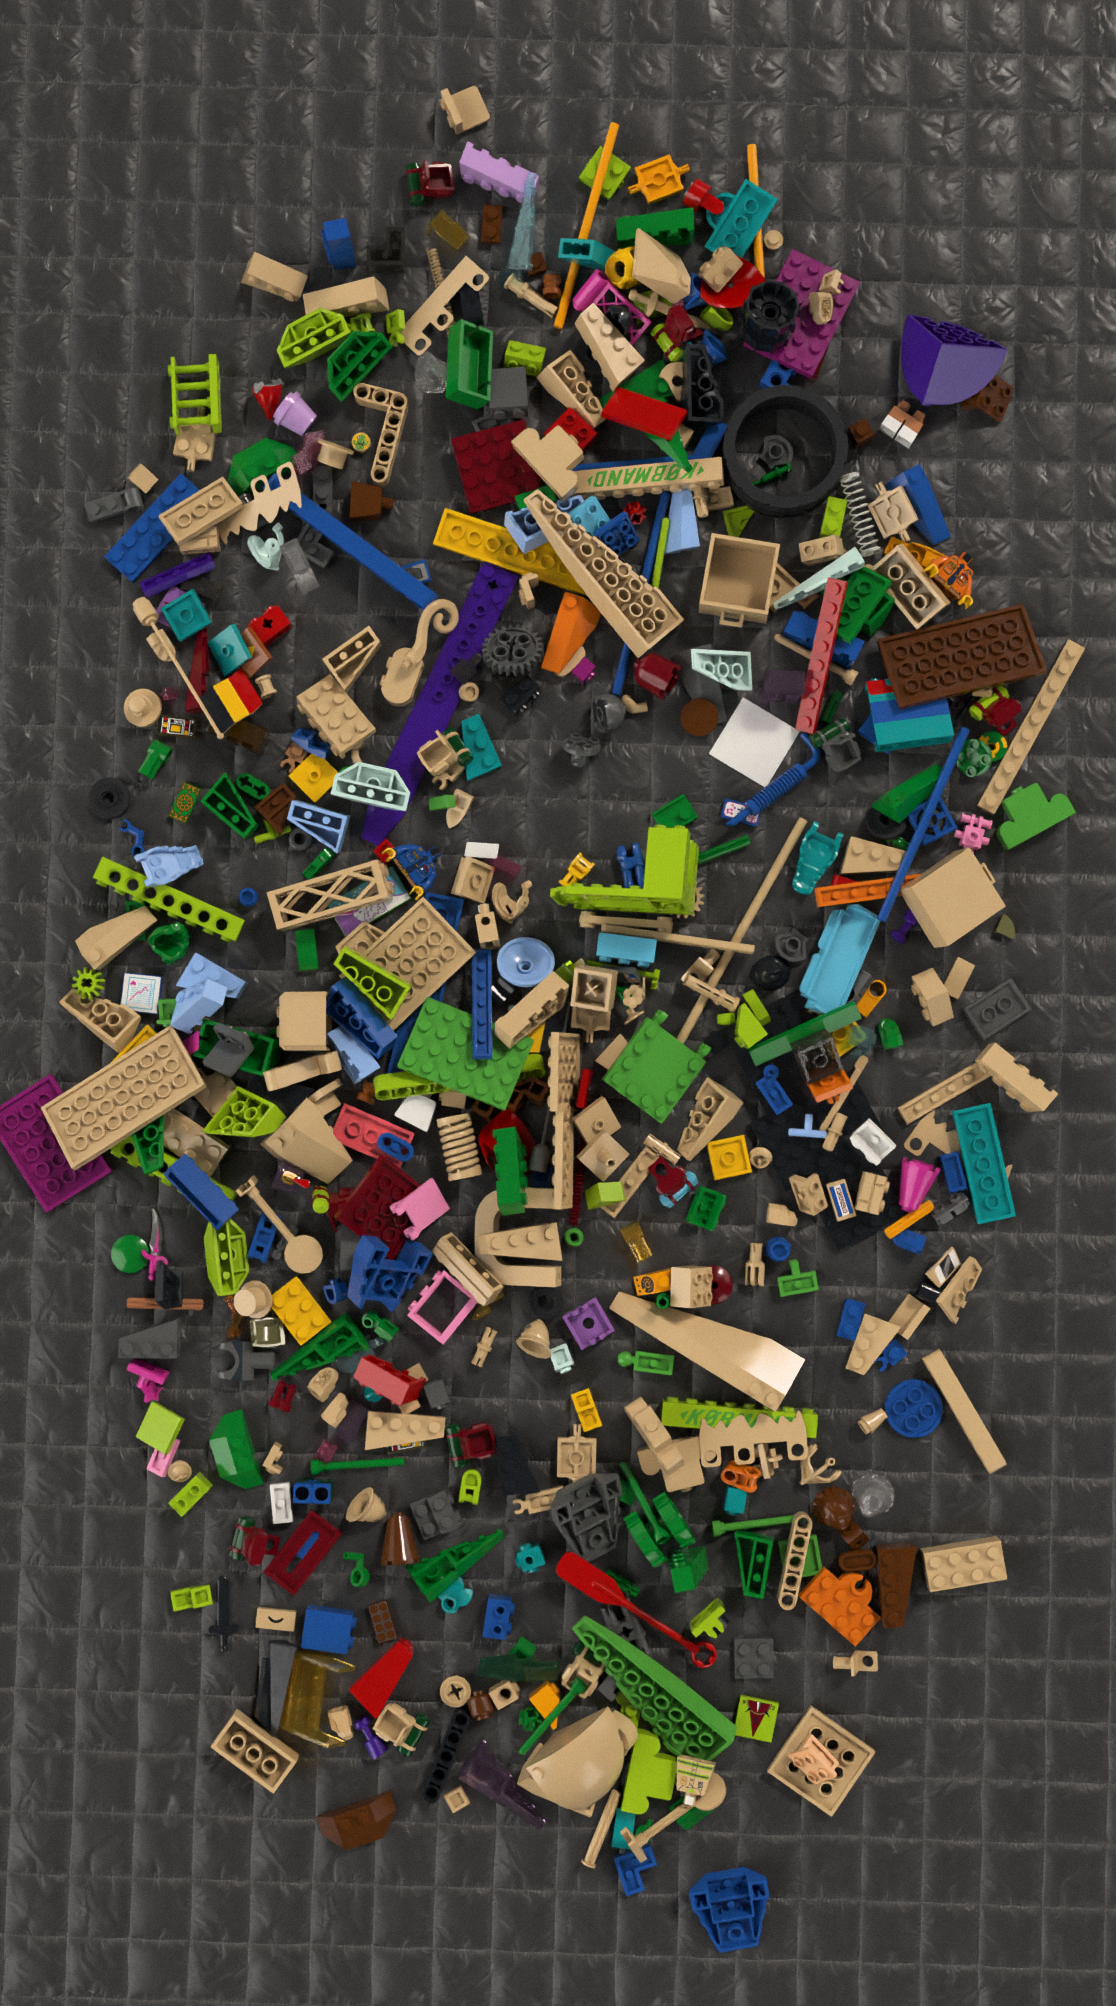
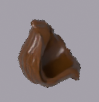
(833, 1507)

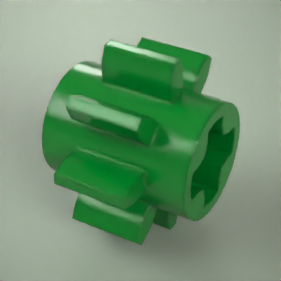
(530, 1718)

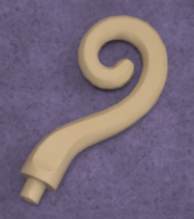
(419, 648)

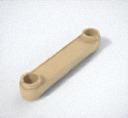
(589, 920)

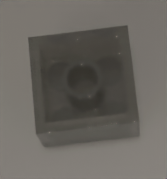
(816, 1056)

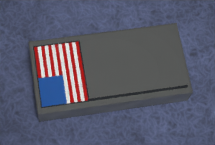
(626, 974)

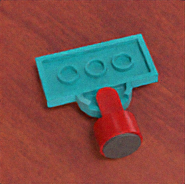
(732, 217)

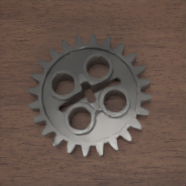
(525, 653)

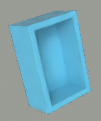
(626, 949)

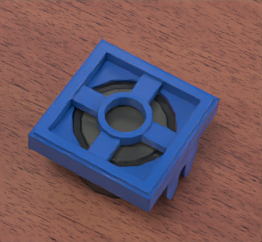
(937, 822)

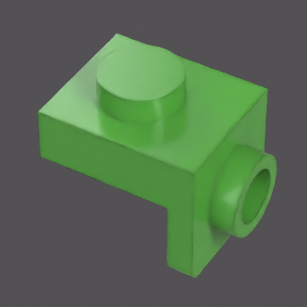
(166, 1010)

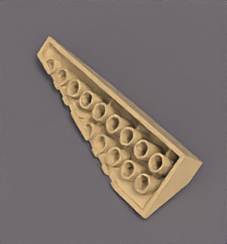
(737, 1356)

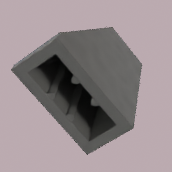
(349, 1242)

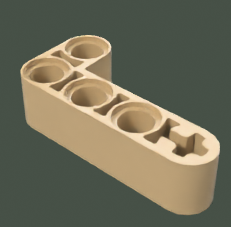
(302, 1069)

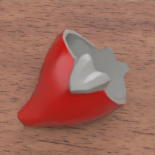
(268, 396)

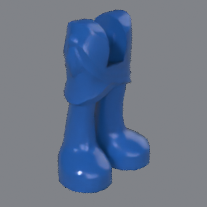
(627, 864)

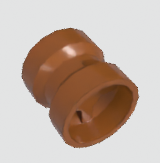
(551, 286)
(367, 1093)

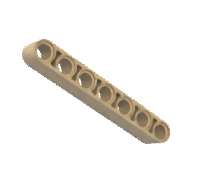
(964, 1411)

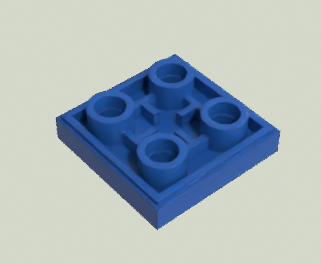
(618, 533)

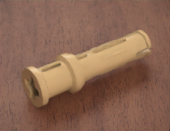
(523, 291)
(720, 996)

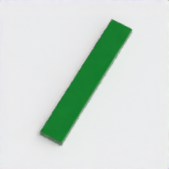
(780, 1043)

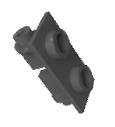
(942, 1212)

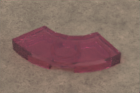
(308, 456)

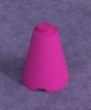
(915, 1183)

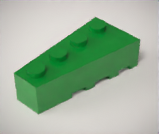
(666, 227)
(687, 1567)

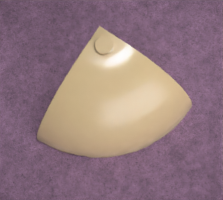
(580, 1761)

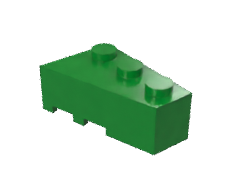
(230, 807)

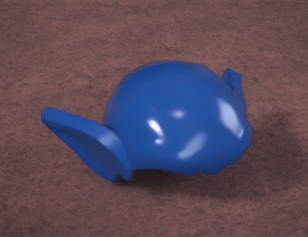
(694, 299)

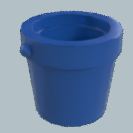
(777, 1249)

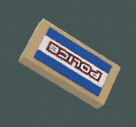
(840, 1200)

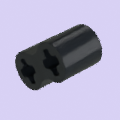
(501, 992)

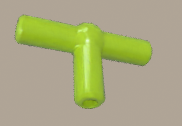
(271, 833)

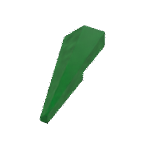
(335, 1341)
(440, 1571)

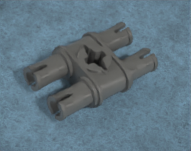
(632, 1623)

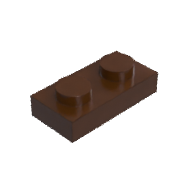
(492, 224)

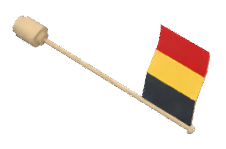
(224, 702)

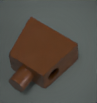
(367, 502)

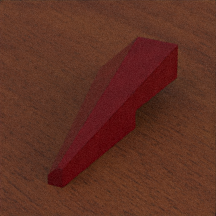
(199, 672)

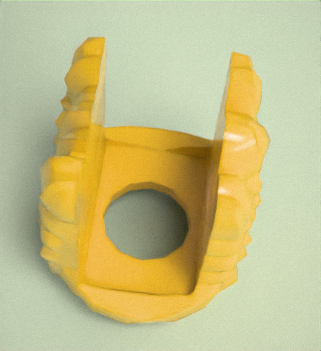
(625, 258)

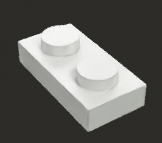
(281, 1502)

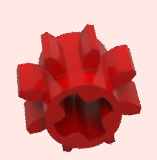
(635, 512)

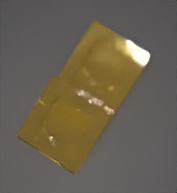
(449, 230)
(483, 1310)

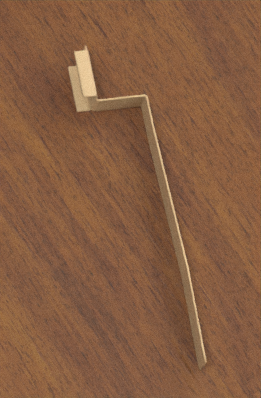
(859, 1065)

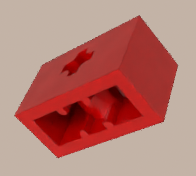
(277, 619)

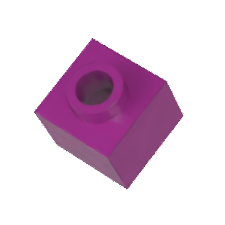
(584, 671)

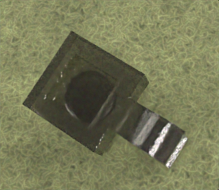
(464, 670)

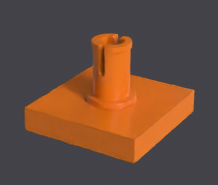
(830, 1087)

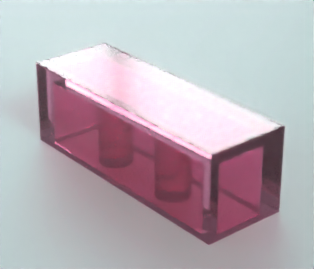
(504, 865)

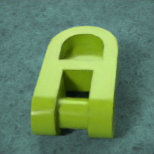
(470, 1480)

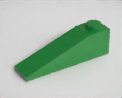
(150, 1145)

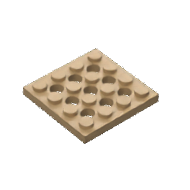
(851, 1769)

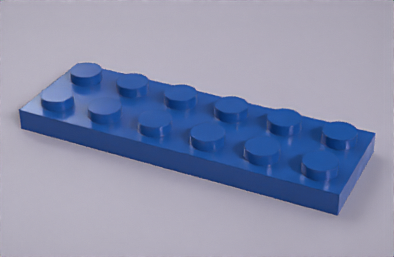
(148, 535)

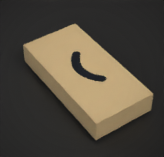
(276, 1619)

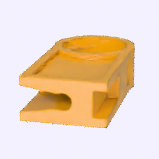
(869, 1001)

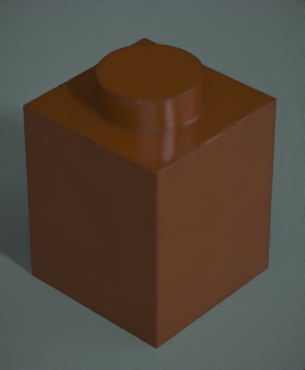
(860, 433)

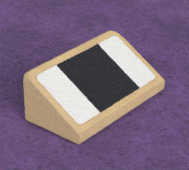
(944, 1267)

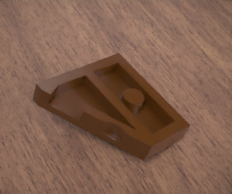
(276, 807)

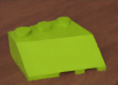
(245, 1116)

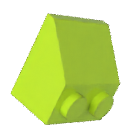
(747, 1028)

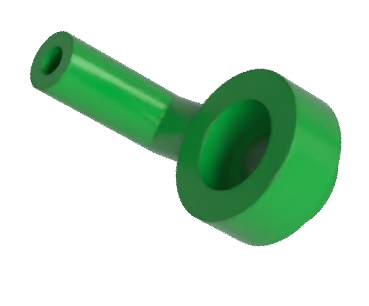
(359, 1575)

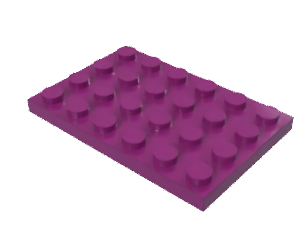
(809, 339)
(37, 1151)

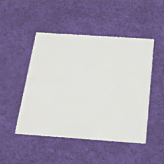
(754, 742)

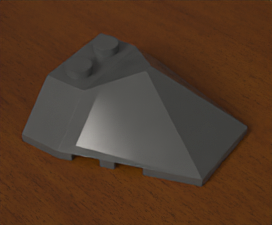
(589, 1513)

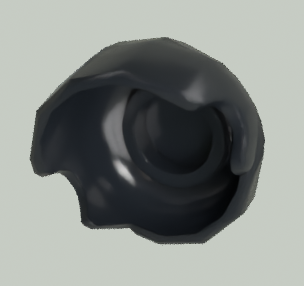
(620, 318)

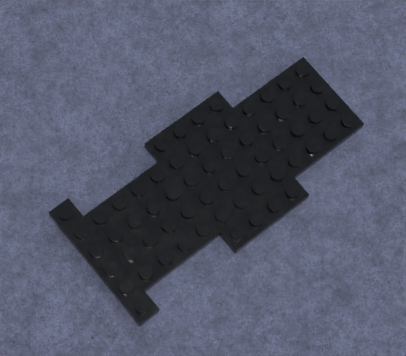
(805, 1154)

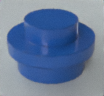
(248, 897)

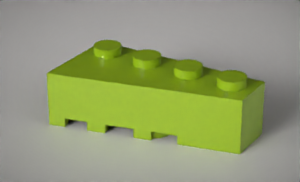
(376, 982)

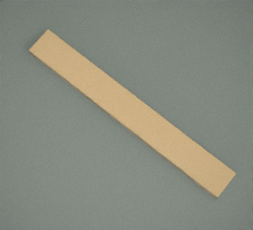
(679, 939)

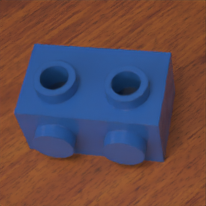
(497, 1617)

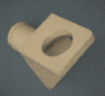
(703, 967)
(855, 1662)

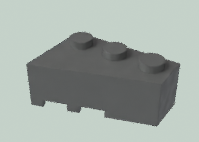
(153, 1342)

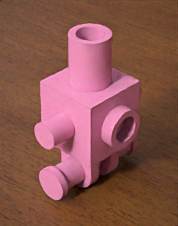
(970, 835)

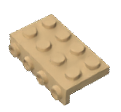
(334, 716)

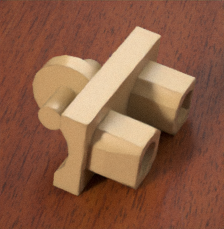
(768, 1459)

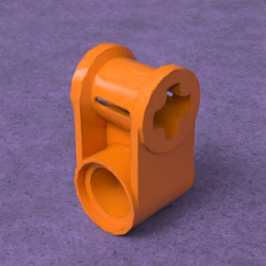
(741, 1477)

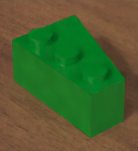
(754, 1559)

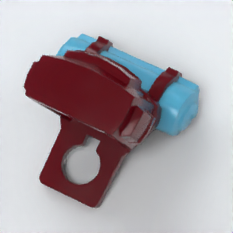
(674, 1184)

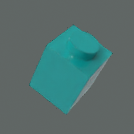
(734, 1500)

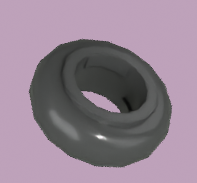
(294, 845)

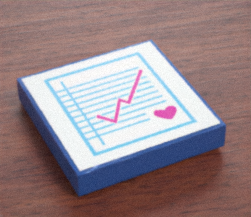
(141, 992)

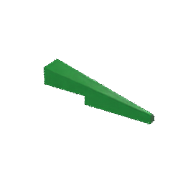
(673, 448)

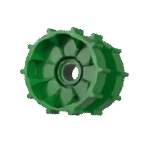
(668, 1519)

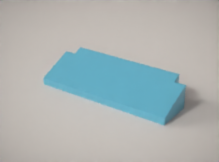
(840, 958)

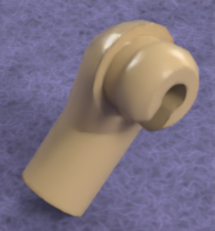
(633, 707)

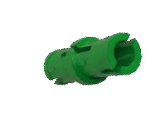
(660, 1303)

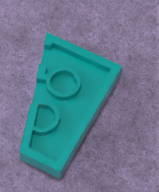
(481, 748)

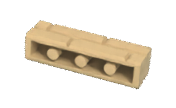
(467, 1269)

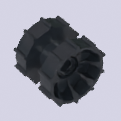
(771, 299)

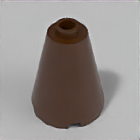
(399, 1542)

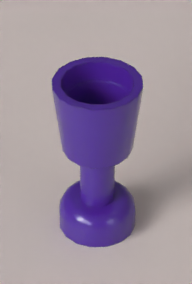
(910, 920)
(374, 1743)

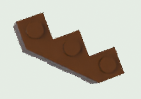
(529, 1089)

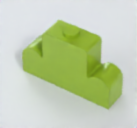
(648, 1774)

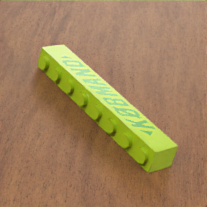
(691, 1412)

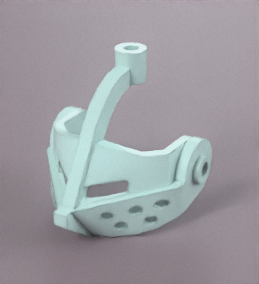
(270, 548)

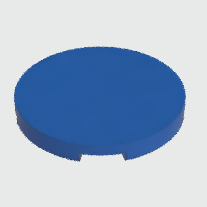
(913, 1408)

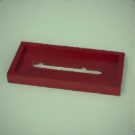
(277, 1567)

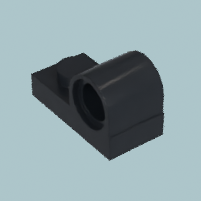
(927, 1289)

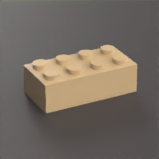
(911, 586)
(963, 1563)
(255, 1751)

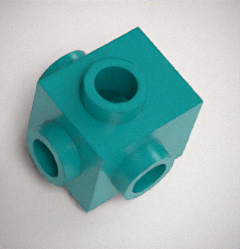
(533, 1551)

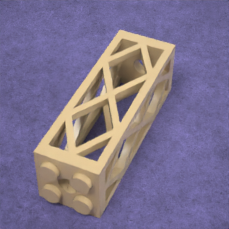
(379, 879)

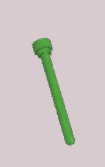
(720, 1528)

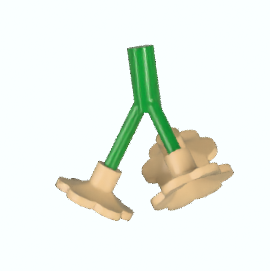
(632, 996)

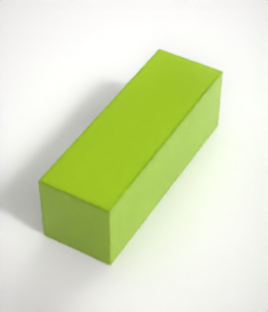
(756, 1007)

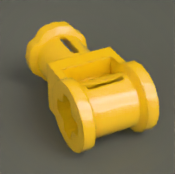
(577, 870)

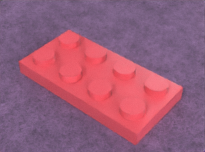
(361, 1132)

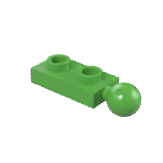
(647, 1362)

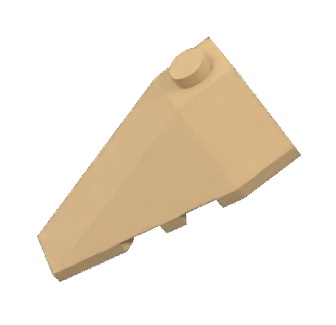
(108, 939)
(107, 1020)
(712, 1112)

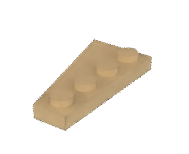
(395, 1428)

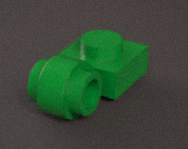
(383, 1327)

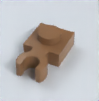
(295, 754)

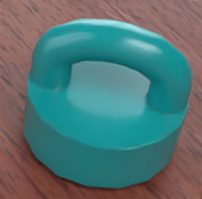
(370, 1395)

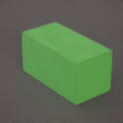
(442, 802)

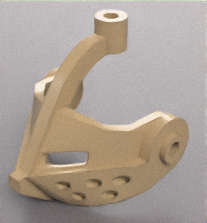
(501, 900)
(809, 1476)

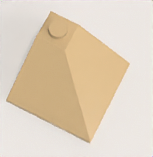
(660, 268)

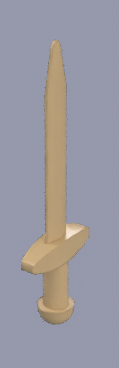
(653, 304)

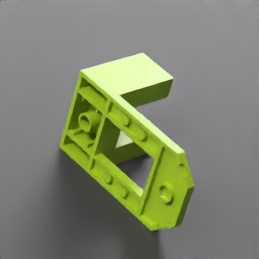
(667, 879)

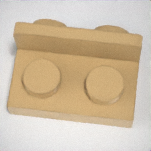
(808, 1194)

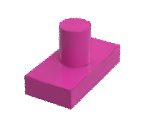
(147, 1372)

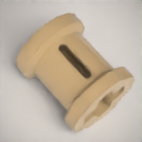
(265, 686)

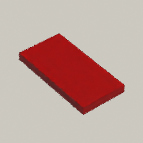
(644, 413)

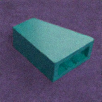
(584, 252)

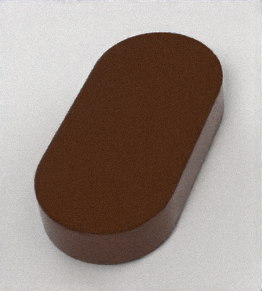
(857, 1560)

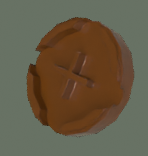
(699, 716)

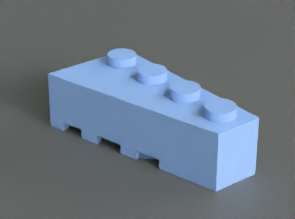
(525, 528)

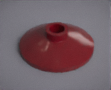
(724, 1283)

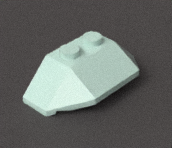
(372, 786)

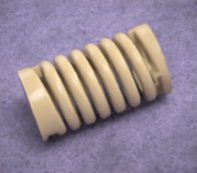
(460, 1147)

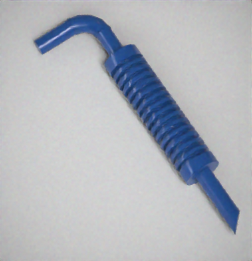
(778, 786)

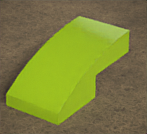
(191, 1597)

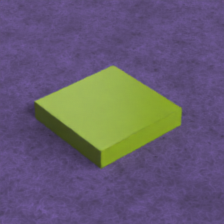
(160, 1427)

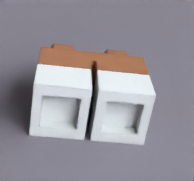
(899, 416)

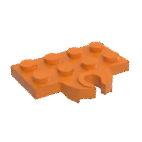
(842, 1603)

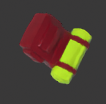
(675, 333)
(997, 709)
(329, 1202)

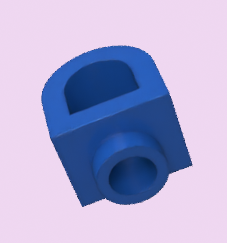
(336, 1290)

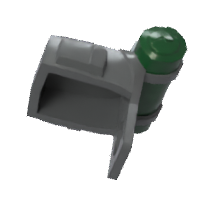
(837, 744)

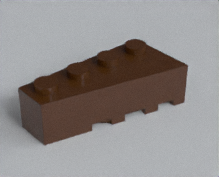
(894, 1578)

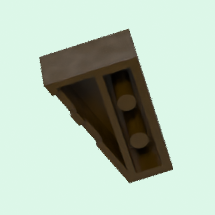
(247, 736)

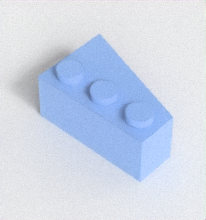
(353, 1056)

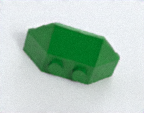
(355, 360)
(258, 460)
(235, 1451)

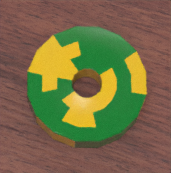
(999, 743)

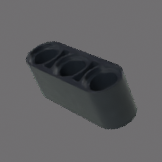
(471, 304)

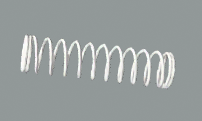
(847, 478)

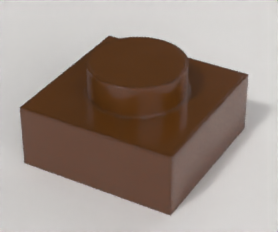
(538, 265)

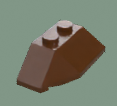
(359, 1821)

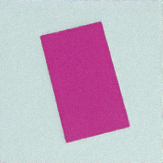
(192, 1043)

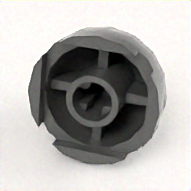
(608, 712)

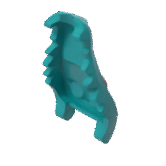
(815, 856)

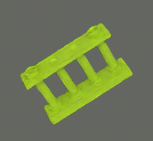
(211, 384)

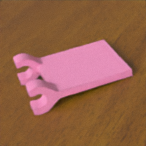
(422, 1207)

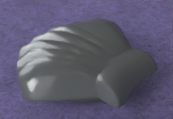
(776, 451)
(791, 946)

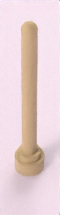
(848, 675)

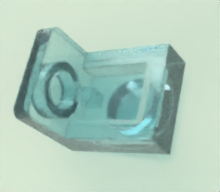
(861, 1036)

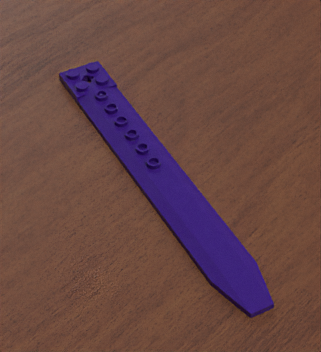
(441, 690)

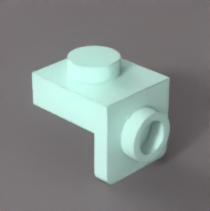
(562, 1359)

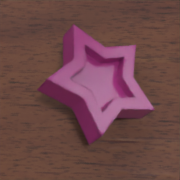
(151, 1392)

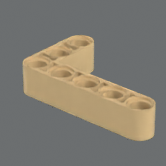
(388, 430)

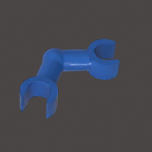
(139, 836)

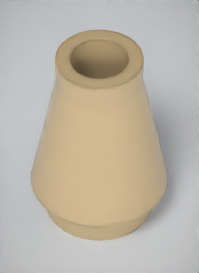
(871, 1421)

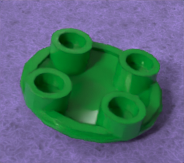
(974, 758)
(127, 1253)

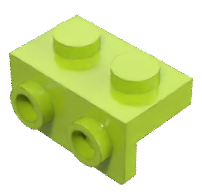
(526, 356)

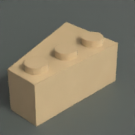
(274, 277)
(870, 857)

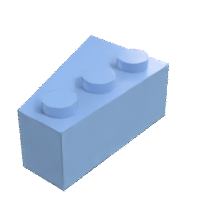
(323, 824)
(202, 969)
(196, 1003)

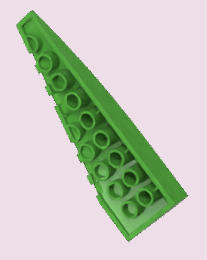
(672, 1708)

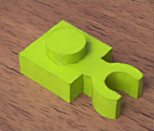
(395, 326)

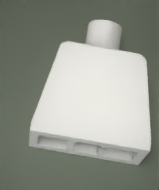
(417, 1111)

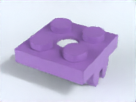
(584, 1336)

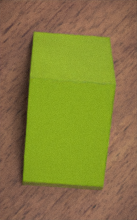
(604, 1194)

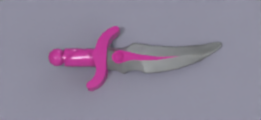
(155, 1245)

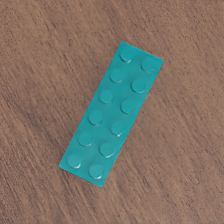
(983, 1163)

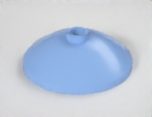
(523, 954)

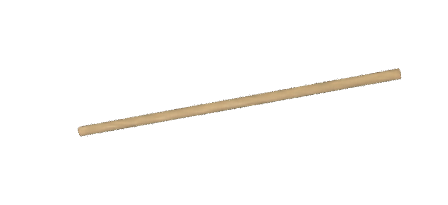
(743, 927)

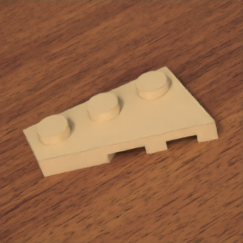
(955, 1292)
(870, 1342)

